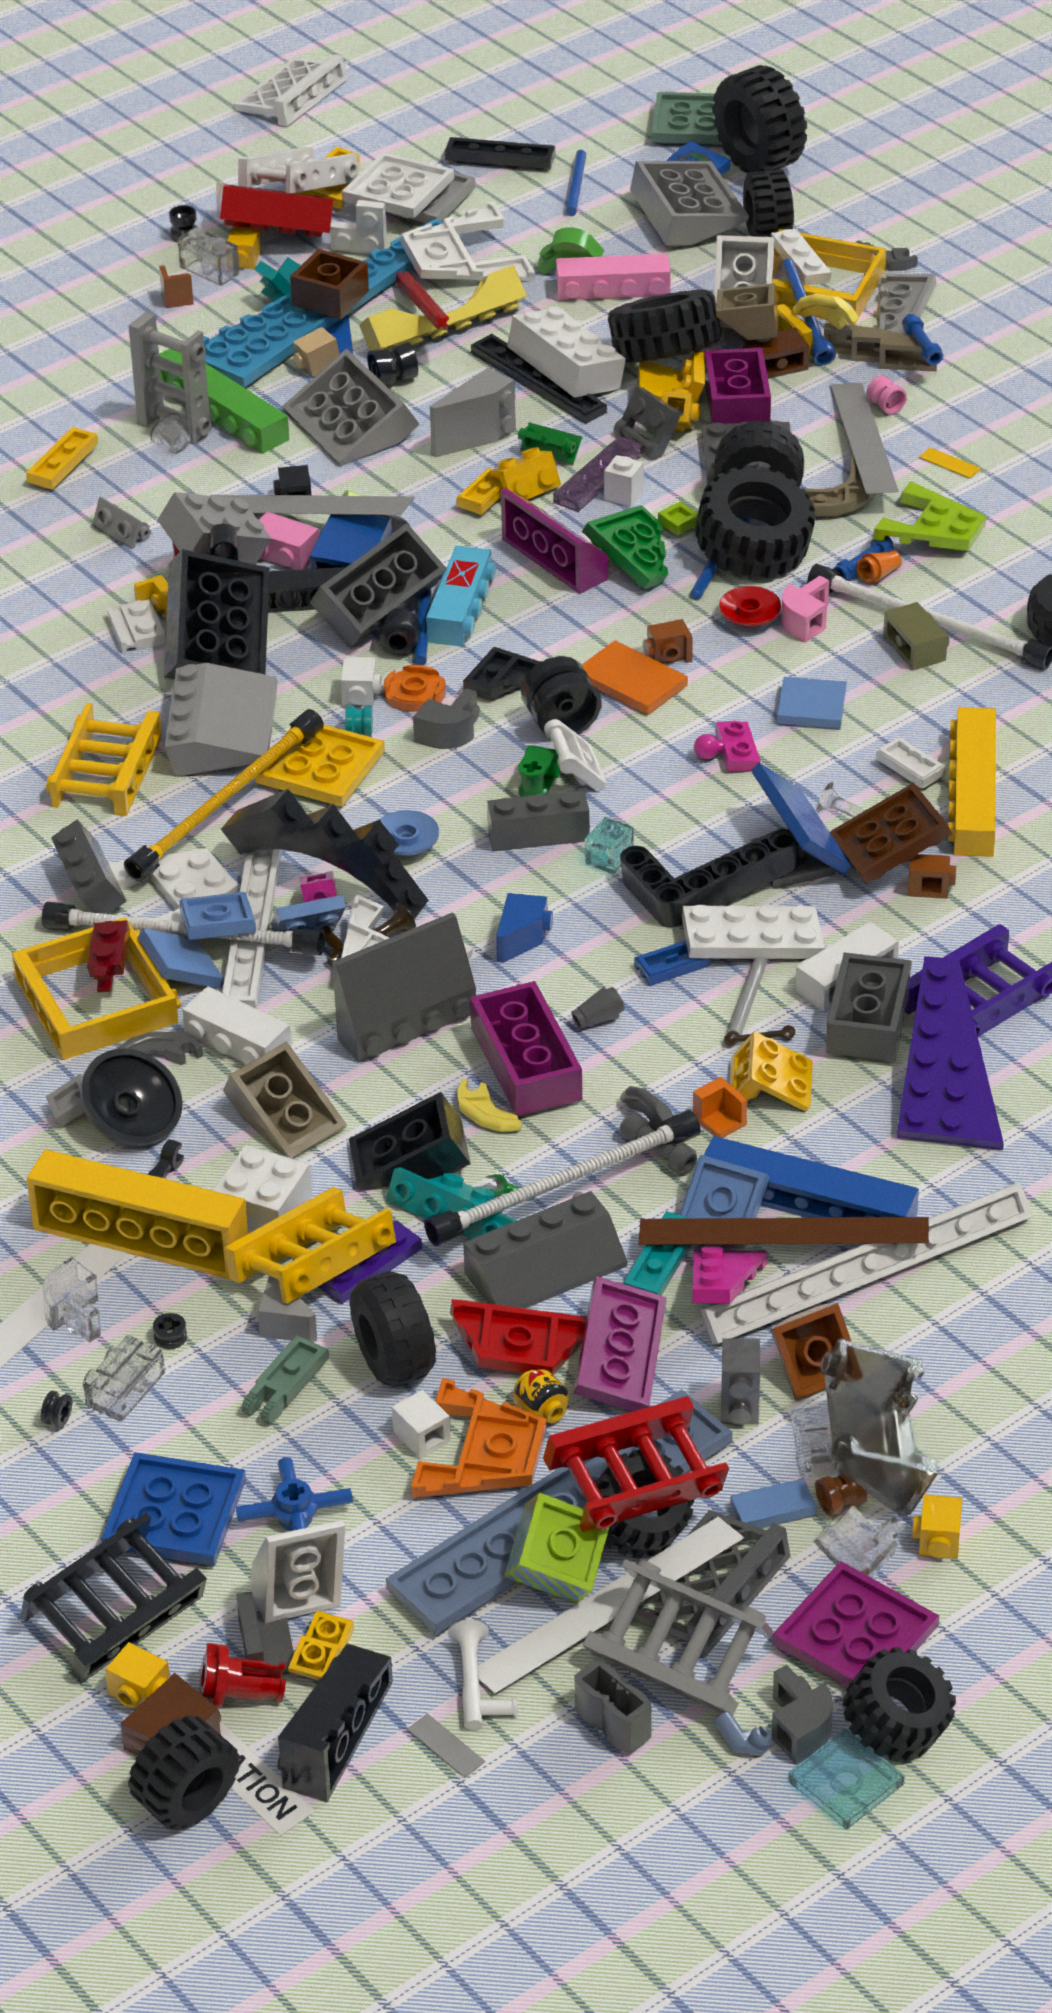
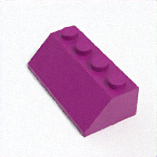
(551, 544)

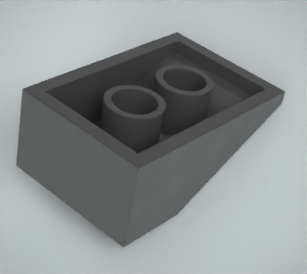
(868, 1007)

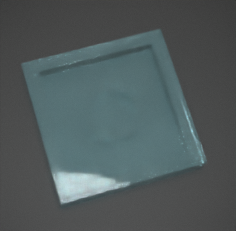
(846, 1779)

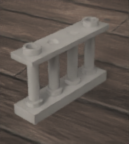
(148, 382)
(681, 1675)

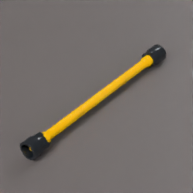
(146, 859)

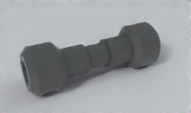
(680, 1157)

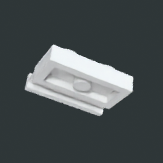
(136, 625)

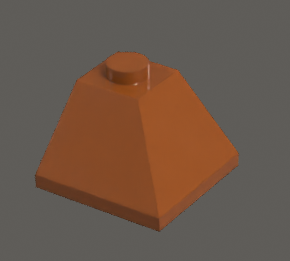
(803, 1343)

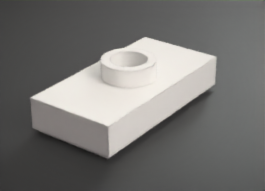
(910, 762)

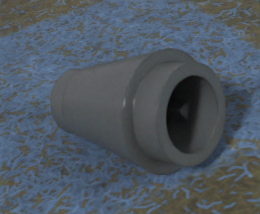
(599, 1008)

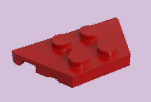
(517, 1337)

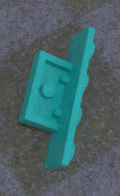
(443, 1194)

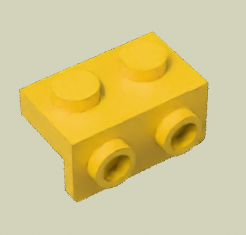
(528, 474)

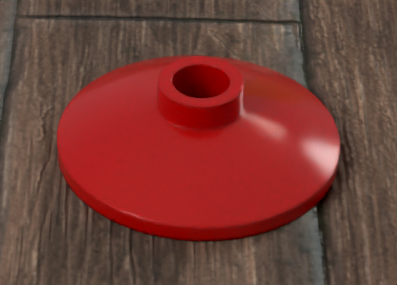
(750, 606)

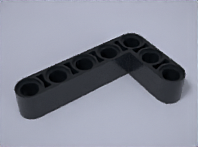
(287, 588)
(710, 883)

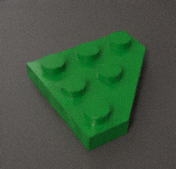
(632, 543)

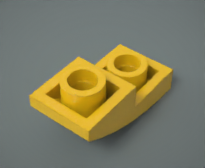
(321, 1644)

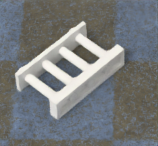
(297, 169)

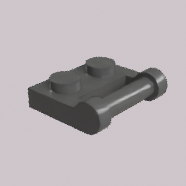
(653, 415)

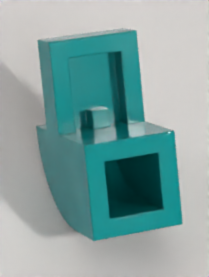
(276, 282)

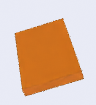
(633, 677)

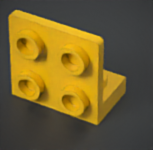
(658, 377)
(772, 1068)

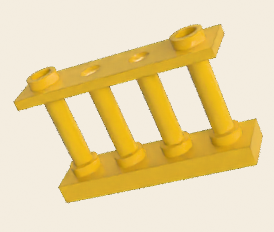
(128, 773)
(300, 1227)

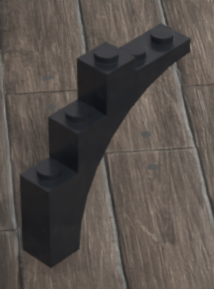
(326, 835)

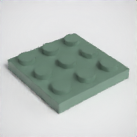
(684, 118)

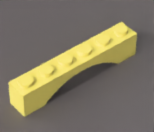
(494, 292)

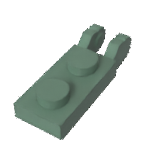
(285, 1378)

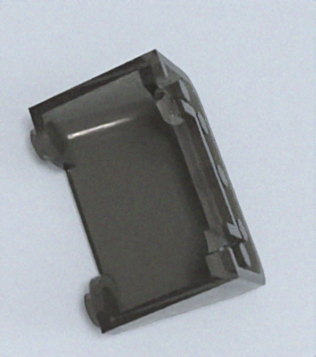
(872, 1423)

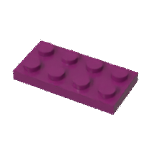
(620, 1345)

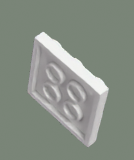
(400, 183)

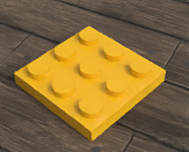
(325, 766)

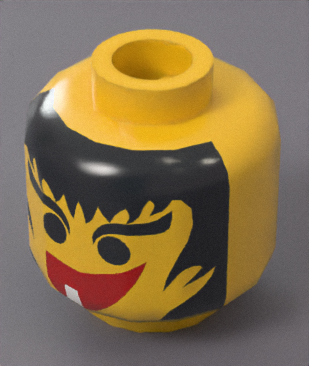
(541, 1394)

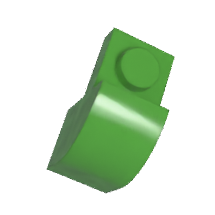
(568, 243)

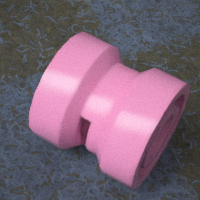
(887, 395)

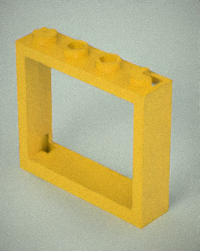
(843, 256)
(97, 1033)

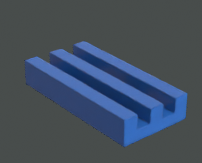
(668, 963)

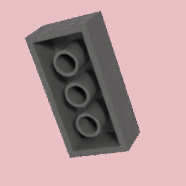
(377, 583)

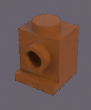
(669, 642)
(930, 876)

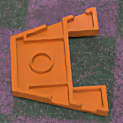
(497, 1451)

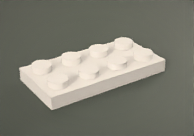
(752, 931)

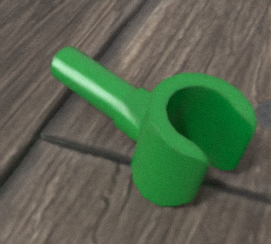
(502, 1184)

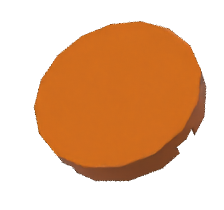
(413, 687)

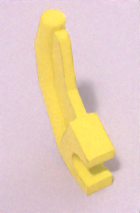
(830, 307)
(481, 1110)

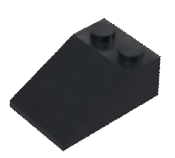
(420, 1139)

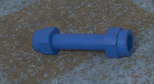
(931, 351)
(848, 568)

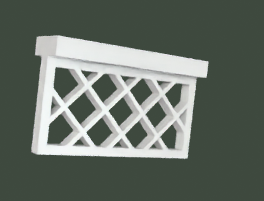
(294, 88)

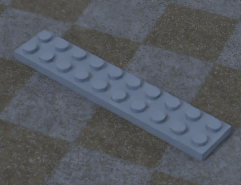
(473, 1562)

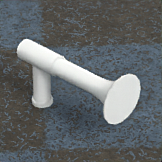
(468, 1635)

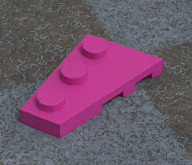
(722, 1273)

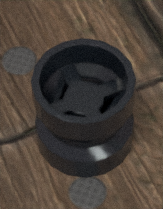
(182, 220)

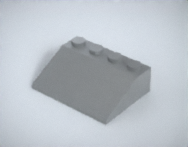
(685, 200)
(350, 411)
(218, 718)

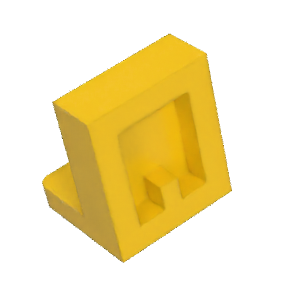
(154, 589)

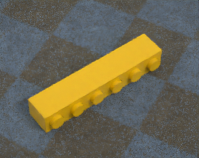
(974, 781)

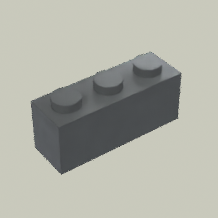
(538, 820)
(88, 868)

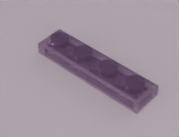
(590, 479)

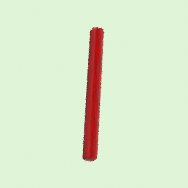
(422, 300)

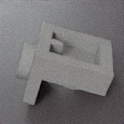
(66, 1101)

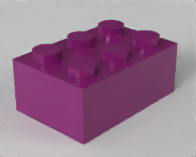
(737, 386)

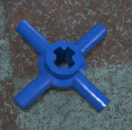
(293, 1501)

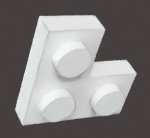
(365, 234)

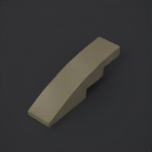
(878, 345)

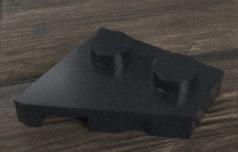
(498, 673)

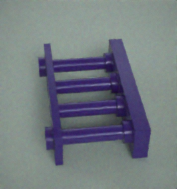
(974, 961)

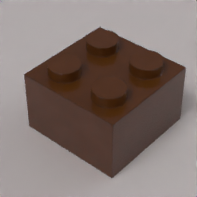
(329, 283)

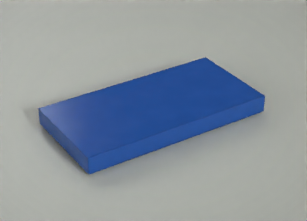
(801, 818)

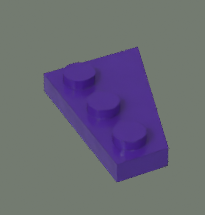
(406, 1245)

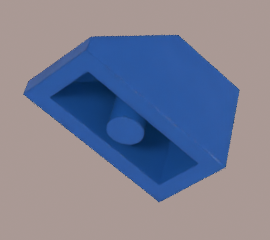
(522, 925)

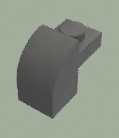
(446, 725)
(805, 1715)

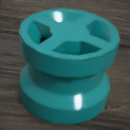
(359, 720)

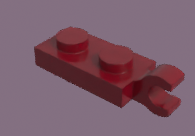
(108, 952)

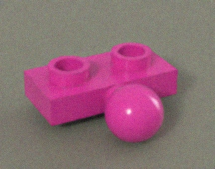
(734, 743)

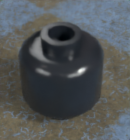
(400, 631)

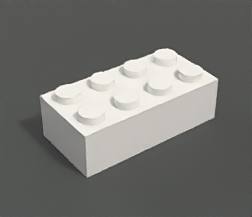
(566, 352)

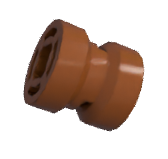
(837, 1493)

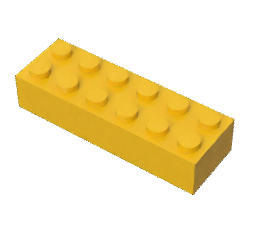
(135, 1212)

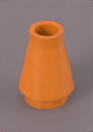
(875, 566)

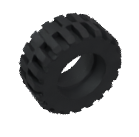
(759, 119)
(665, 325)
(752, 548)

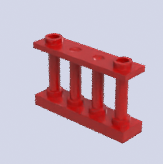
(639, 1431)

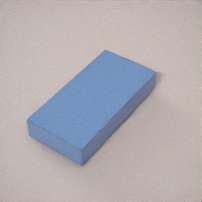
(774, 1504)

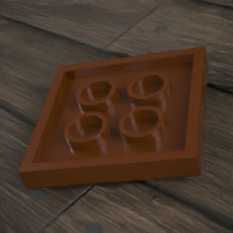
(890, 833)

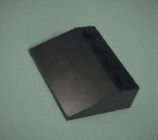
(216, 613)

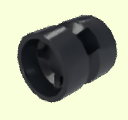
(395, 363)

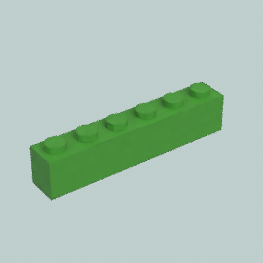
(237, 408)

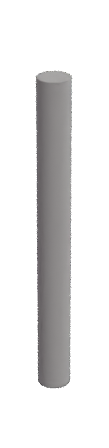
(748, 995)

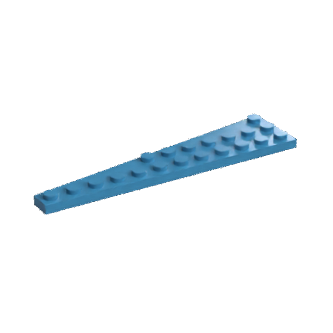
(268, 337)

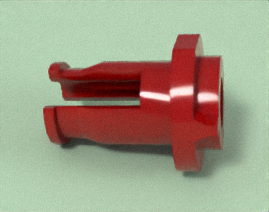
(238, 1677)

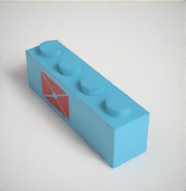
(460, 596)

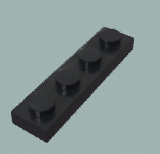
(500, 153)

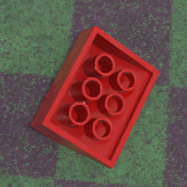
(274, 208)

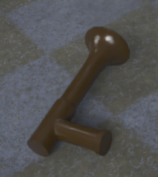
(399, 921)

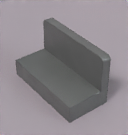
(263, 1640)

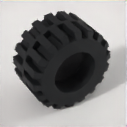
(768, 202)
(643, 1533)
(912, 1683)
(183, 1772)

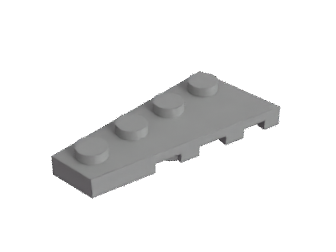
(903, 296)

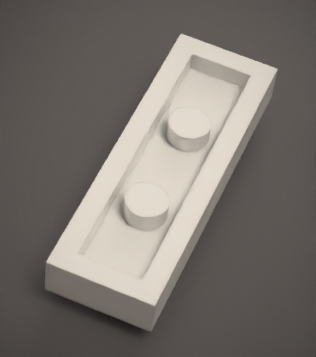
(808, 265)

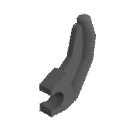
(897, 258)
(168, 1044)
(645, 1102)

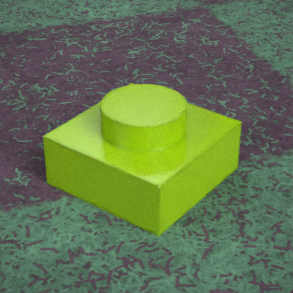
(678, 518)

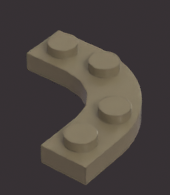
(842, 498)

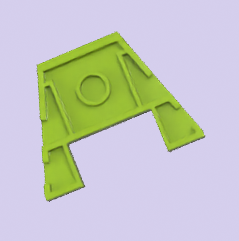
(941, 523)

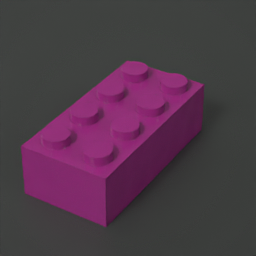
(526, 1048)

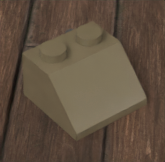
(749, 311)

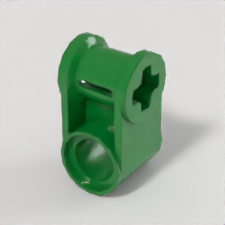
(538, 770)

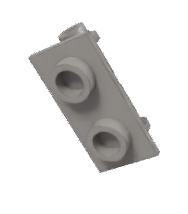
(119, 523)

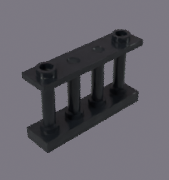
(150, 1611)

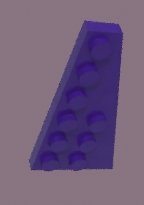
(946, 1076)

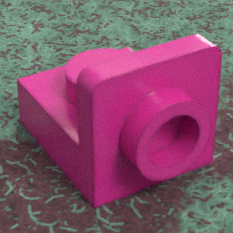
(318, 886)

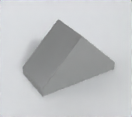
(284, 1320)

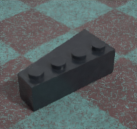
(333, 1721)

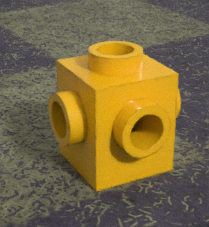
(685, 400)

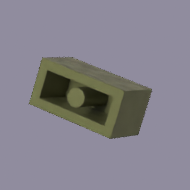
(915, 636)

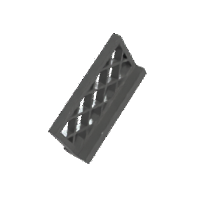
(736, 1588)

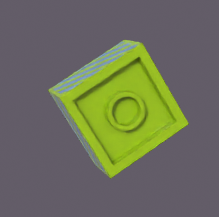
(554, 1551)

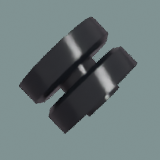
(561, 692)

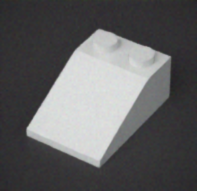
(299, 1571)

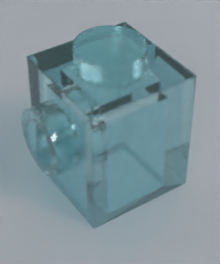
(606, 844)

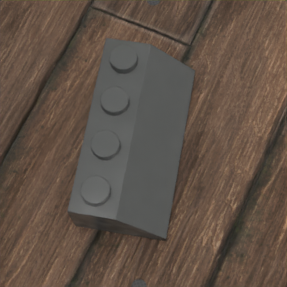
(544, 1253)

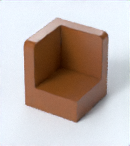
(176, 289)

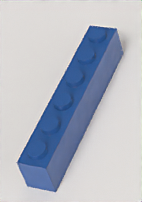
(817, 1188)

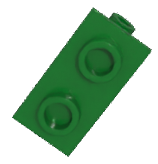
(562, 444)

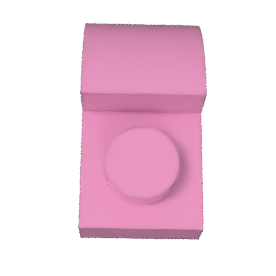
(805, 609)

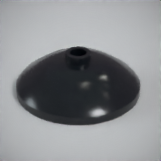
(140, 1086)

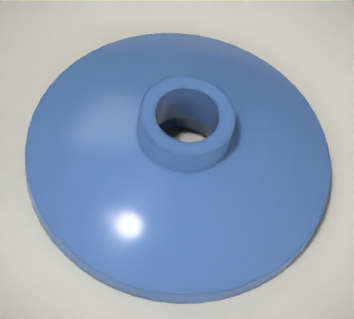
(412, 831)

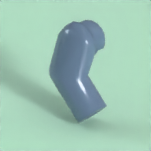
(743, 1741)

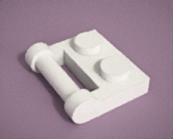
(575, 755)

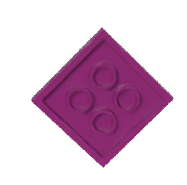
(851, 1621)

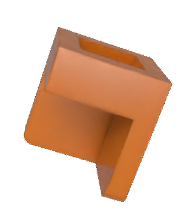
(720, 1108)

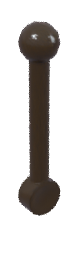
(787, 1033)

